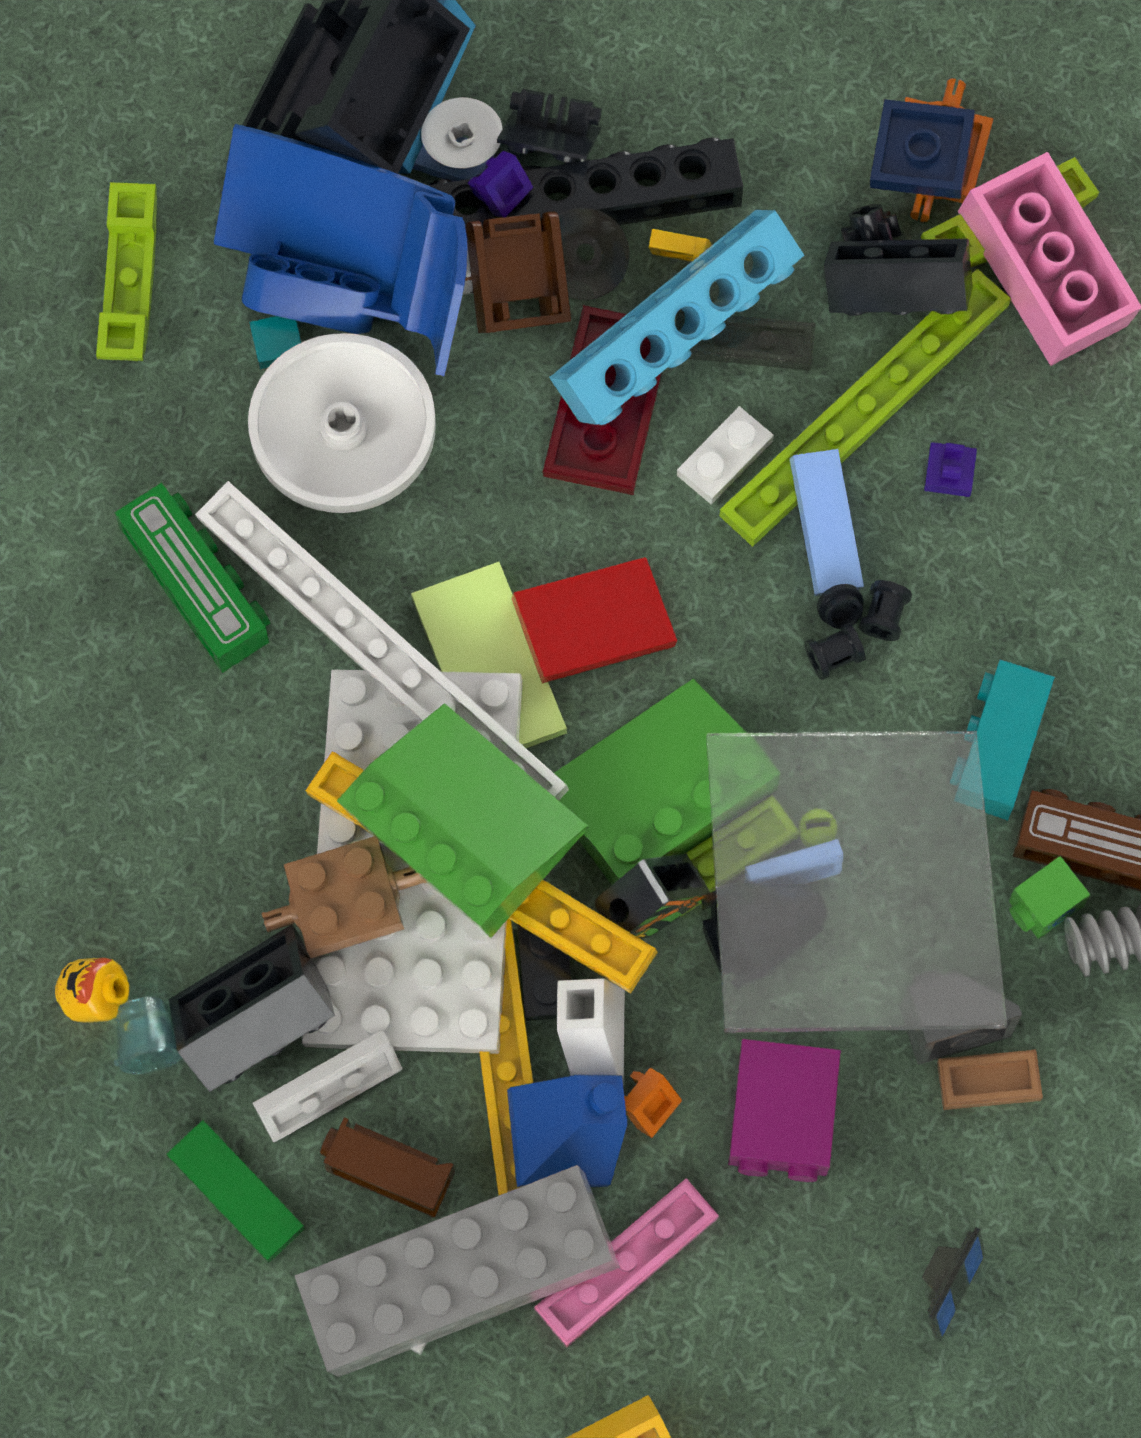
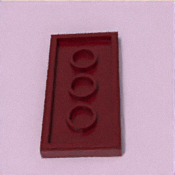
(607, 453)

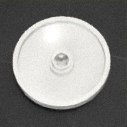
(342, 423)

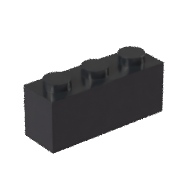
(898, 276)

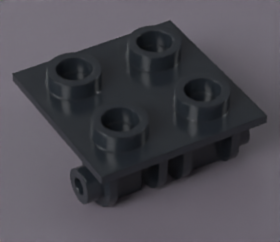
(566, 140)

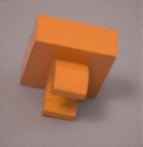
(650, 1101)

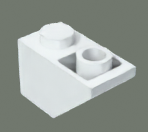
(591, 1026)

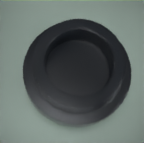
(840, 605)

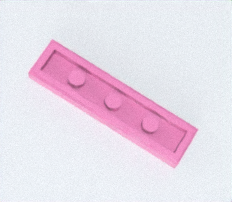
(640, 1253)

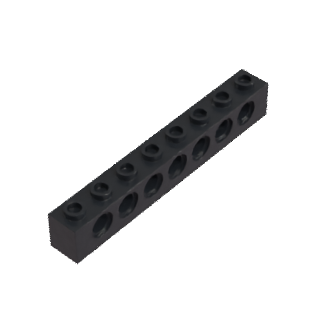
(628, 201)

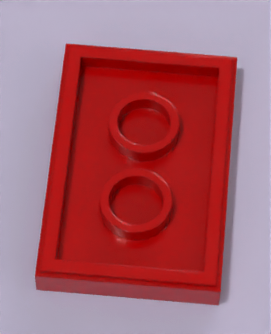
(594, 619)

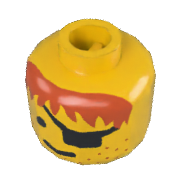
(92, 989)

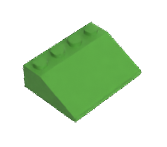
(648, 782)
(463, 817)

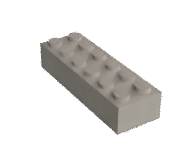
(456, 1271)

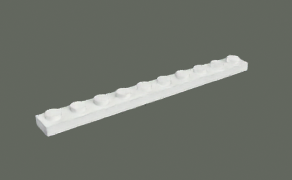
(353, 624)

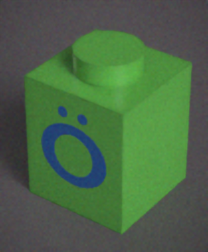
(1047, 898)

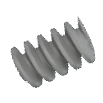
(1104, 939)

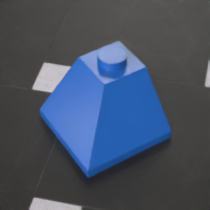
(567, 1125)

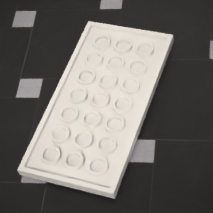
(441, 975)

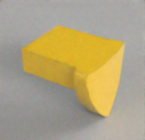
(677, 245)

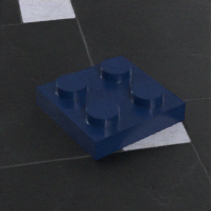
(922, 149)

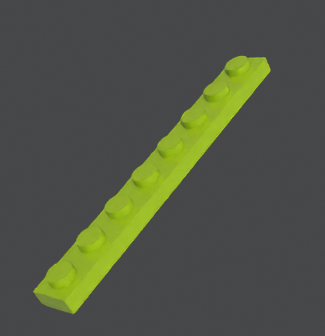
(865, 406)

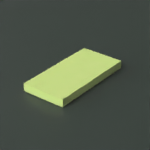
(478, 631)

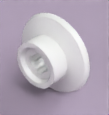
(459, 118)

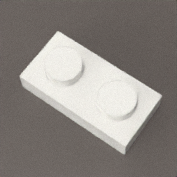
(725, 455)

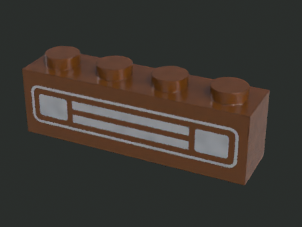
(1087, 838)

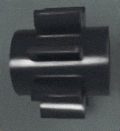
(871, 224)

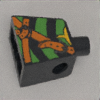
(653, 894)

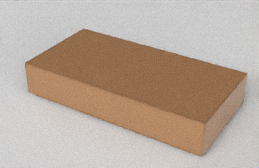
(989, 1079)

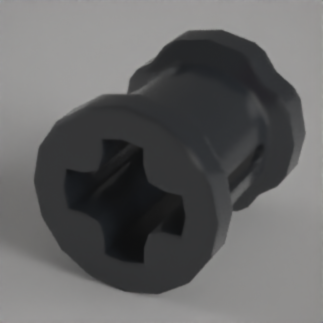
(885, 610)
(834, 651)

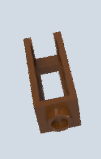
(387, 1167)

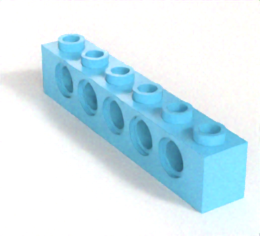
(583, 377)

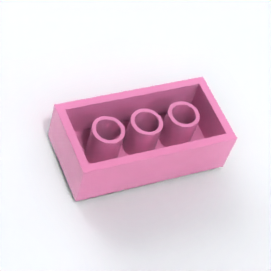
(1049, 258)

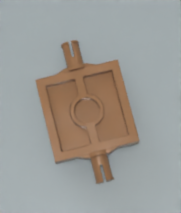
(343, 897)

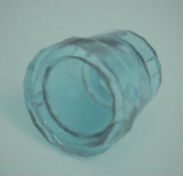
(145, 1037)

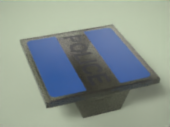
(949, 1277)

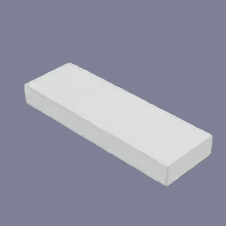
(327, 1086)

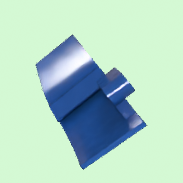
(341, 240)

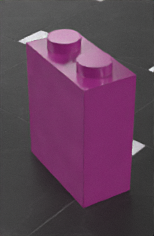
(784, 1109)

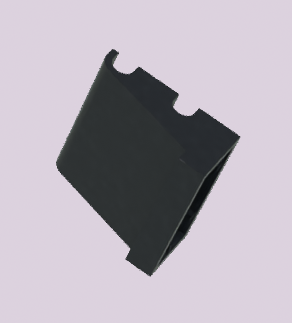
(360, 77)

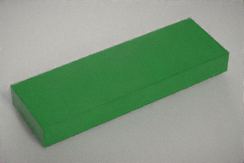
(235, 1191)

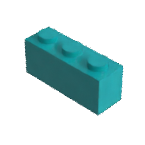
(1008, 730)

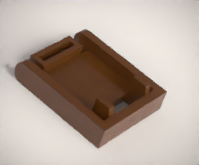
(517, 262)

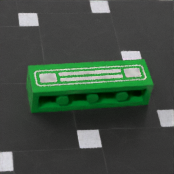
(193, 577)

